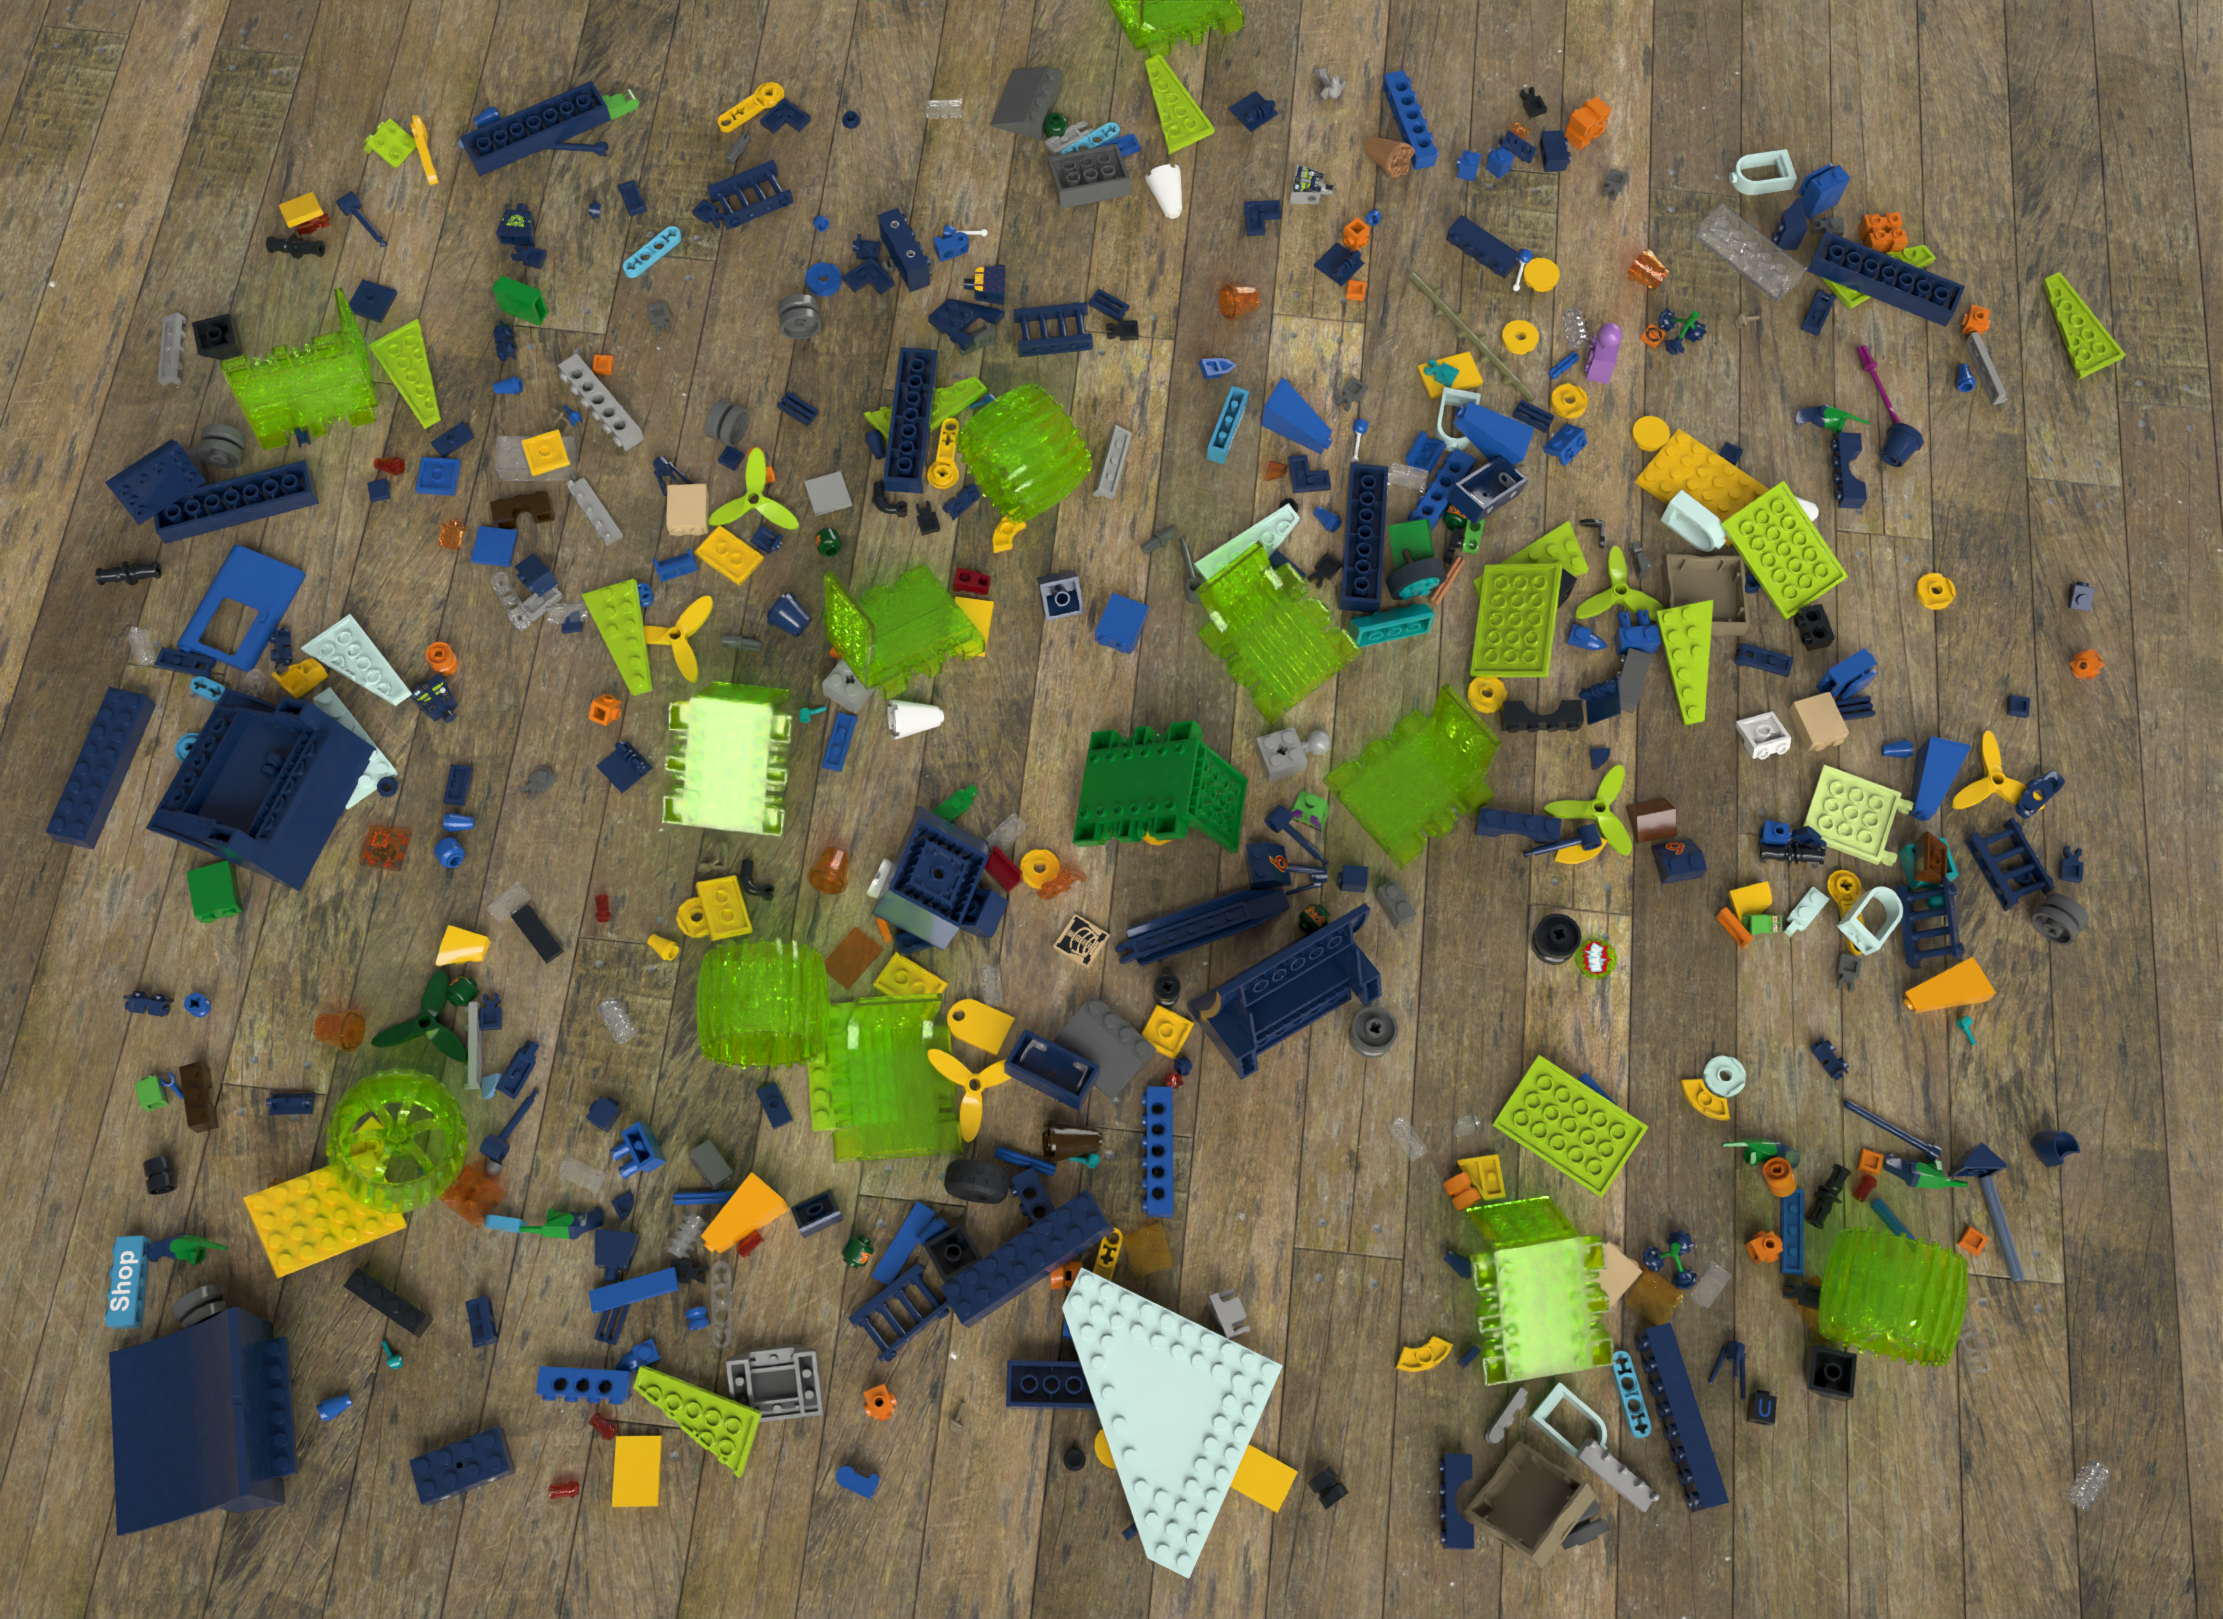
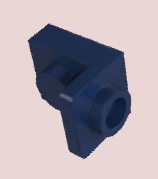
(866, 249)

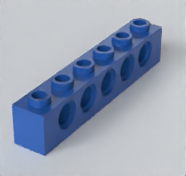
(1410, 119)
(1457, 461)
(1158, 1097)

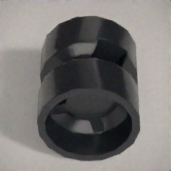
(1166, 990)
(160, 1175)
(1326, 1479)

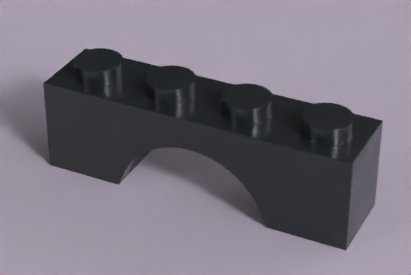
(1518, 717)
(388, 1302)

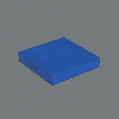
(438, 476)
(494, 546)

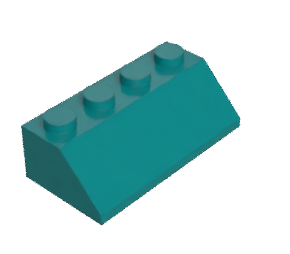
(1391, 625)

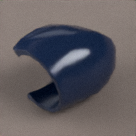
(2053, 1146)

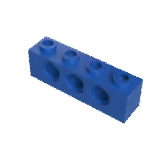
(550, 1376)

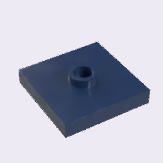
(372, 300)

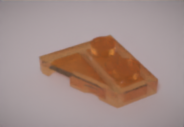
(1060, 884)

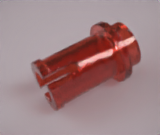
(602, 908)
(1865, 1187)
(749, 1244)
(603, 1427)
(565, 1490)

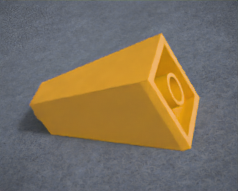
(1952, 988)
(746, 1211)

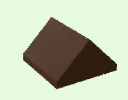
(1652, 820)
(1930, 859)

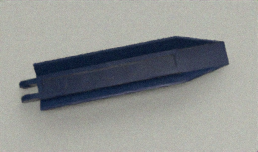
(1201, 924)

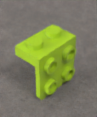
(390, 143)

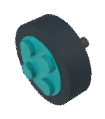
(1415, 578)

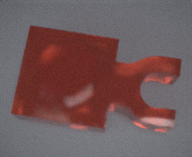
(311, 225)

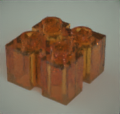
(472, 1183)

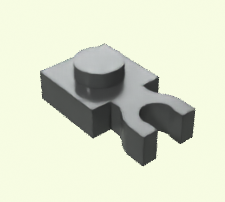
(1614, 183)
(1831, 224)
(659, 317)
(1352, 392)
(1640, 563)
(540, 781)
(1849, 969)

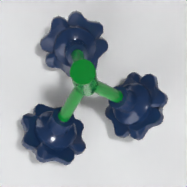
(1693, 330)
(1679, 1245)

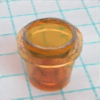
(1648, 270)
(1238, 300)
(830, 871)
(340, 1029)

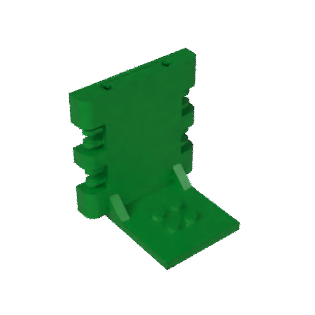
(1158, 789)

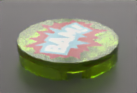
(1596, 959)

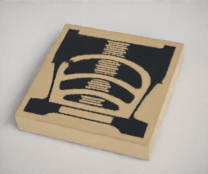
(1081, 941)

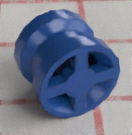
(645, 589)
(201, 1008)
(697, 1318)

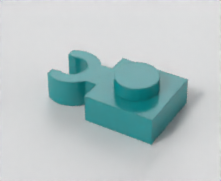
(1443, 374)

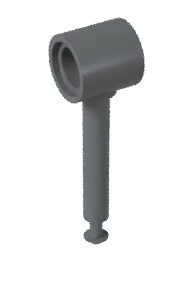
(1193, 582)

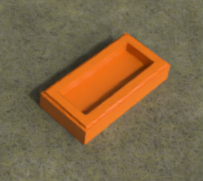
(1734, 927)

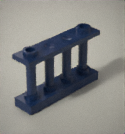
(743, 181)
(1054, 344)
(1998, 880)
(1912, 935)
(897, 1291)

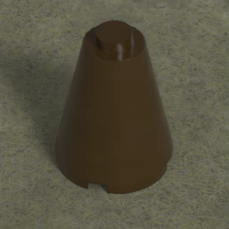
(1068, 1140)

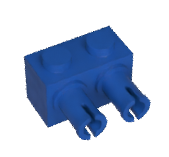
(1640, 638)
(643, 1148)

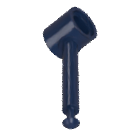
(349, 205)
(1279, 819)
(1587, 837)
(496, 1146)

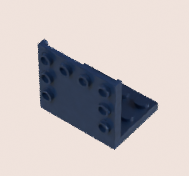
(155, 481)

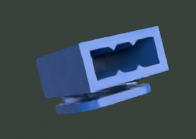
(1823, 189)
(1121, 623)
(1849, 675)

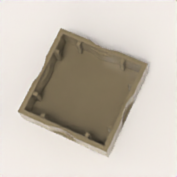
(1715, 578)
(1530, 1504)

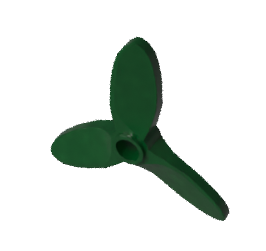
(432, 1006)

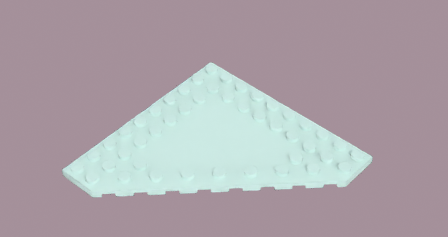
(1171, 1408)

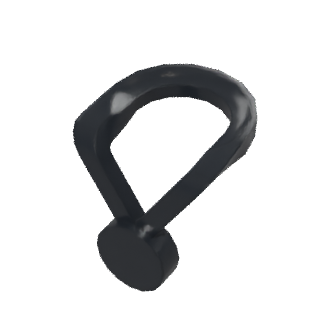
(1595, 525)

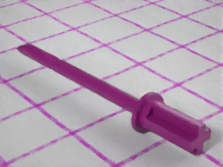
(1869, 365)

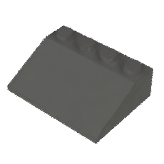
(1028, 100)
(1089, 176)
(1108, 1042)

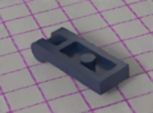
(1818, 312)
(1764, 660)
(184, 662)

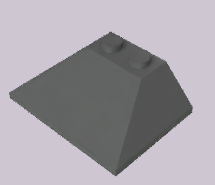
(777, 1381)

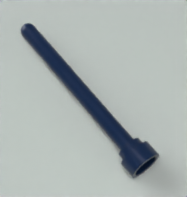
(599, 148)
(1930, 1150)

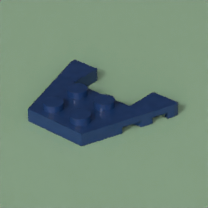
(957, 315)

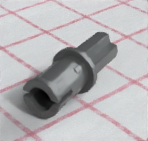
(737, 148)
(1158, 540)
(741, 642)

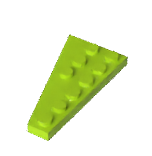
(1177, 111)
(1917, 256)
(2083, 335)
(407, 365)
(946, 405)
(1555, 547)
(620, 622)
(708, 1418)

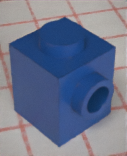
(1499, 161)
(1468, 165)
(1774, 833)

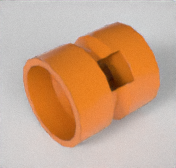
(442, 658)
(1779, 1177)
(1462, 1192)
(1058, 1277)

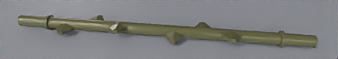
(1478, 341)

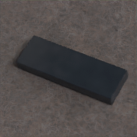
(537, 933)

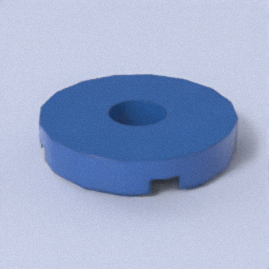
(823, 270)

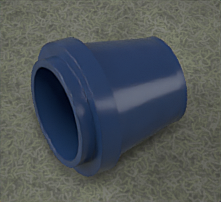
(1900, 444)
(789, 615)

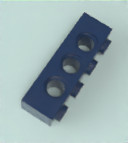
(1030, 1181)

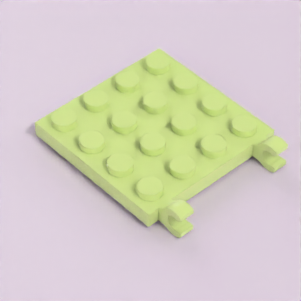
(1854, 814)

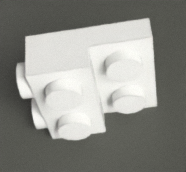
(1763, 735)

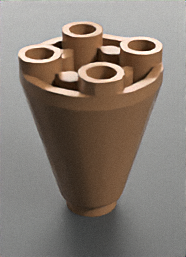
(1389, 155)

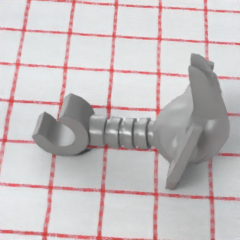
(1333, 88)

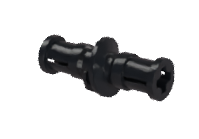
(295, 246)
(127, 573)
(1792, 853)
(1827, 1196)

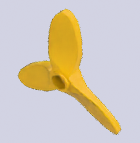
(687, 625)
(2005, 787)
(971, 1103)

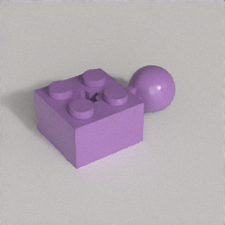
(1603, 353)

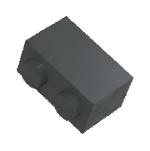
(1395, 904)

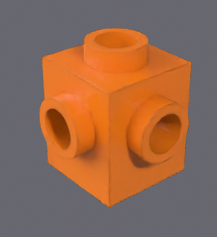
(1356, 234)
(1975, 320)
(2093, 661)
(605, 709)
(1764, 1247)
(875, 1396)

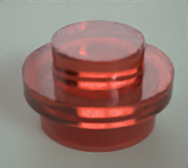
(1173, 1080)

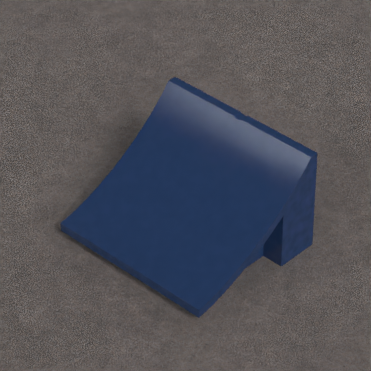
(259, 821)
(1287, 992)
(201, 1422)

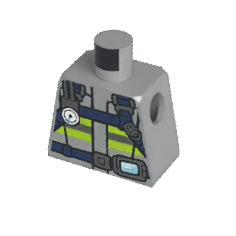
(1308, 186)

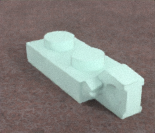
(1806, 911)

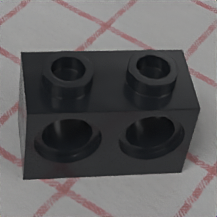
(1818, 626)

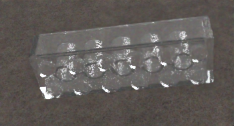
(1750, 253)

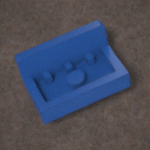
(1566, 443)
(1425, 452)

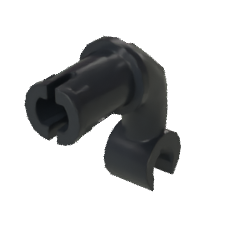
(880, 501)
(746, 882)

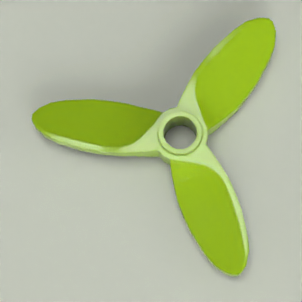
(755, 482)
(1630, 598)
(1606, 821)

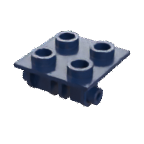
(1254, 110)
(1339, 263)
(1602, 700)
(624, 766)

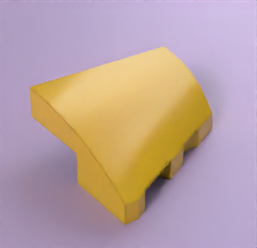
(301, 677)
(1750, 900)
(461, 946)

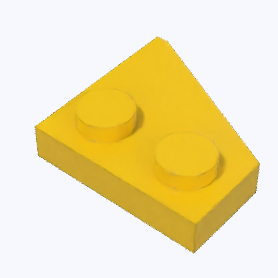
(1485, 1176)

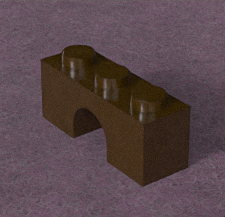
(507, 510)
(195, 1084)

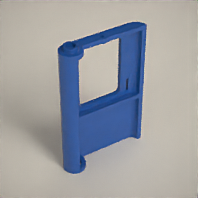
(254, 583)

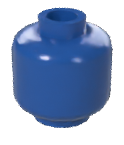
(449, 852)

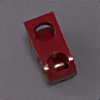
(971, 582)

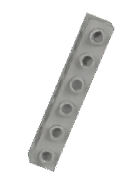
(574, 368)

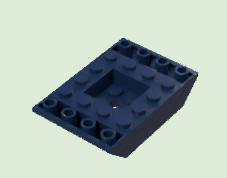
(914, 896)

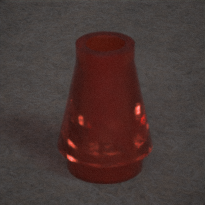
(391, 465)

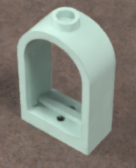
(1784, 166)
(1455, 398)
(1694, 523)
(1858, 933)
(1547, 1405)

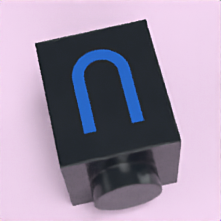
(1761, 1408)

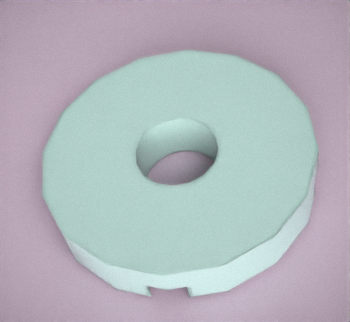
(1716, 1084)

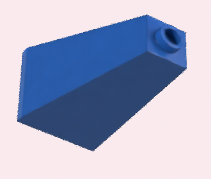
(1294, 419)
(1493, 432)
(1934, 772)

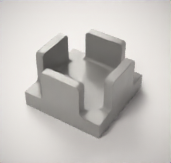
(1228, 1314)

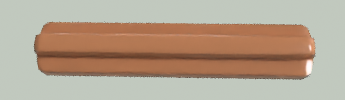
(1451, 574)

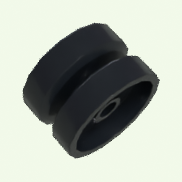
(1556, 939)

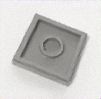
(828, 493)

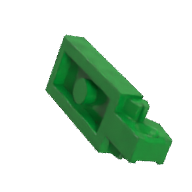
(956, 804)

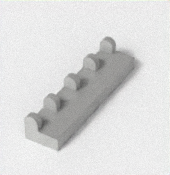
(170, 349)
(1985, 369)
(1112, 462)
(594, 511)
(474, 1047)
(1616, 1475)

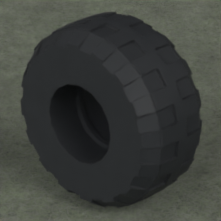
(977, 1181)

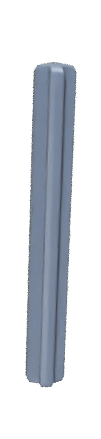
(2002, 1228)

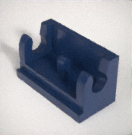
(482, 1321)

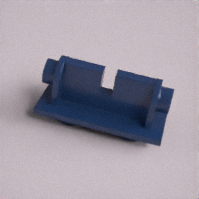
(1517, 146)
(504, 335)
(965, 498)
(280, 639)
(157, 1003)
(1835, 1065)
(291, 1103)

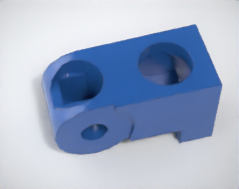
(951, 246)
(856, 1483)

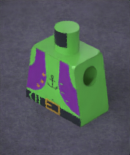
(1310, 810)

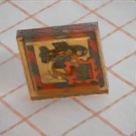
(385, 848)

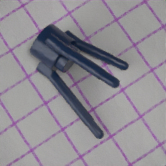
(664, 468)
(1316, 874)
(1736, 1355)

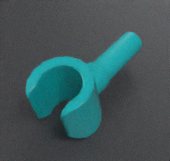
(806, 712)
(1963, 1024)
(1092, 1160)
(392, 1361)

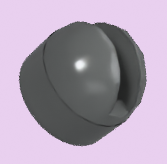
(888, 270)
(493, 1168)

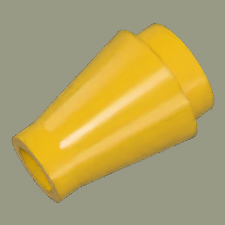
(665, 948)

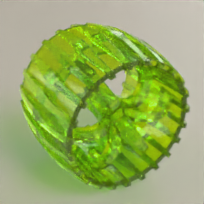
(1024, 452)
(762, 1004)
(372, 1094)
(1893, 1296)

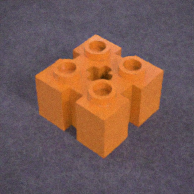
(1587, 122)
(1883, 233)

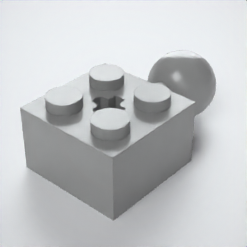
(846, 688)
(1286, 742)

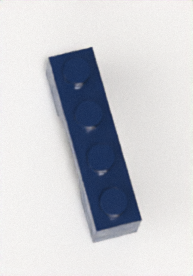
(1849, 490)
(1499, 822)
(1456, 1532)

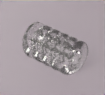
(1576, 329)
(616, 1021)
(686, 1236)
(2087, 1485)

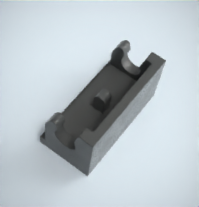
(982, 337)
(710, 1165)

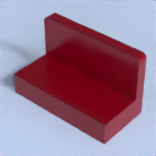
(1003, 870)

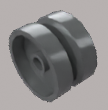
(799, 316)
(727, 422)
(221, 446)
(2060, 919)
(1367, 1042)
(199, 1306)
(1584, 1530)

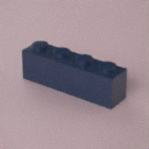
(1483, 246)

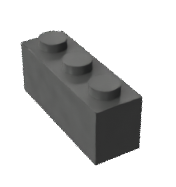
(1632, 677)

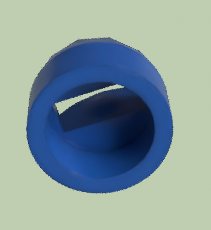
(1376, 219)
(820, 223)

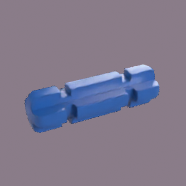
(1563, 365)

